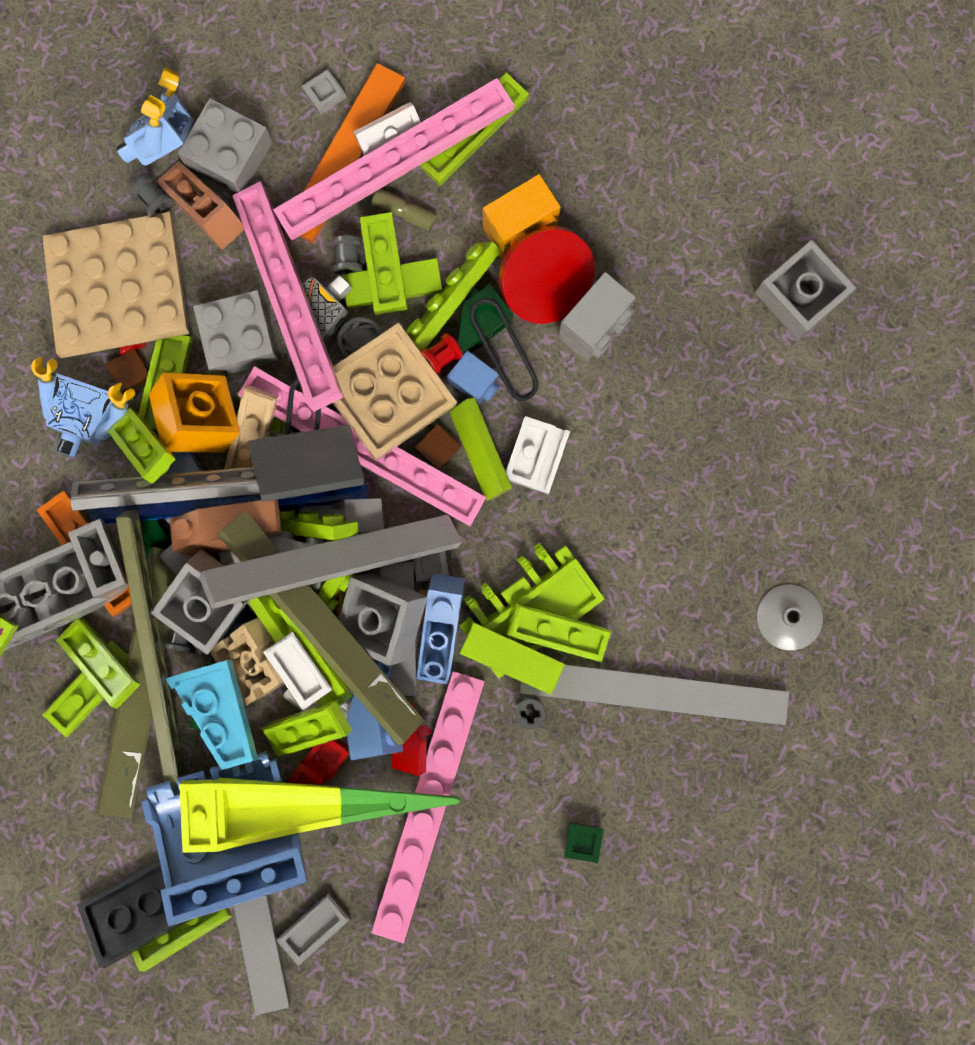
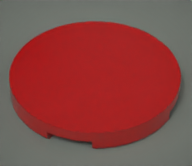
(546, 274)

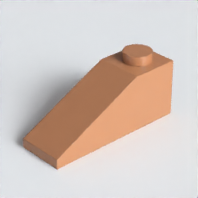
(201, 205)
(200, 527)

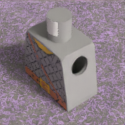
(326, 307)

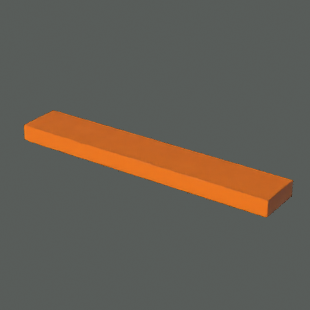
(372, 103)

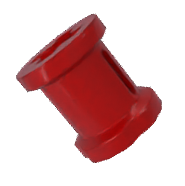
(442, 353)

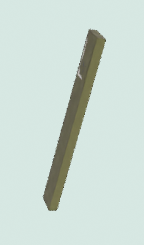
(329, 637)
(150, 644)
(134, 715)

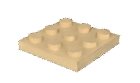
(389, 392)

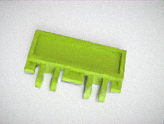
(559, 591)

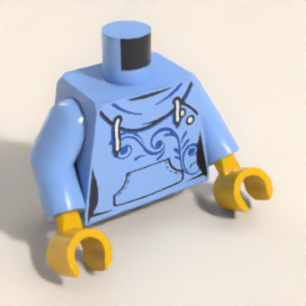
(160, 128)
(77, 407)

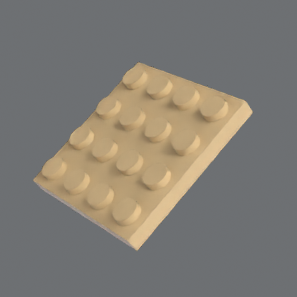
(115, 285)

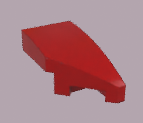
(413, 757)
(321, 763)

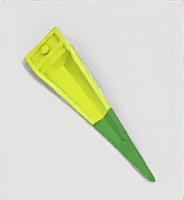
(243, 812)

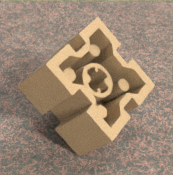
(252, 668)

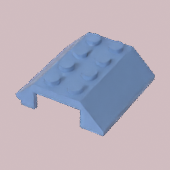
(218, 880)

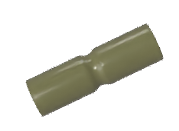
(407, 211)

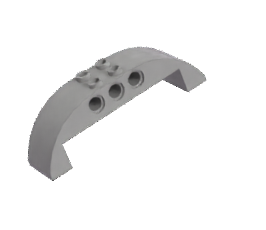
(62, 583)

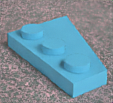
(218, 709)

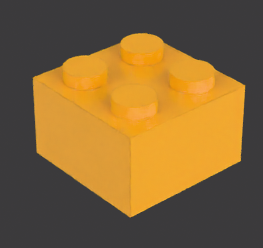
(520, 213)
(194, 412)

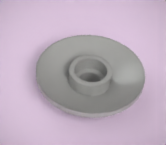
(773, 617)

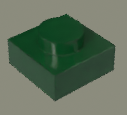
(583, 842)

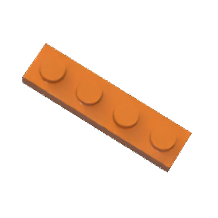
(61, 520)

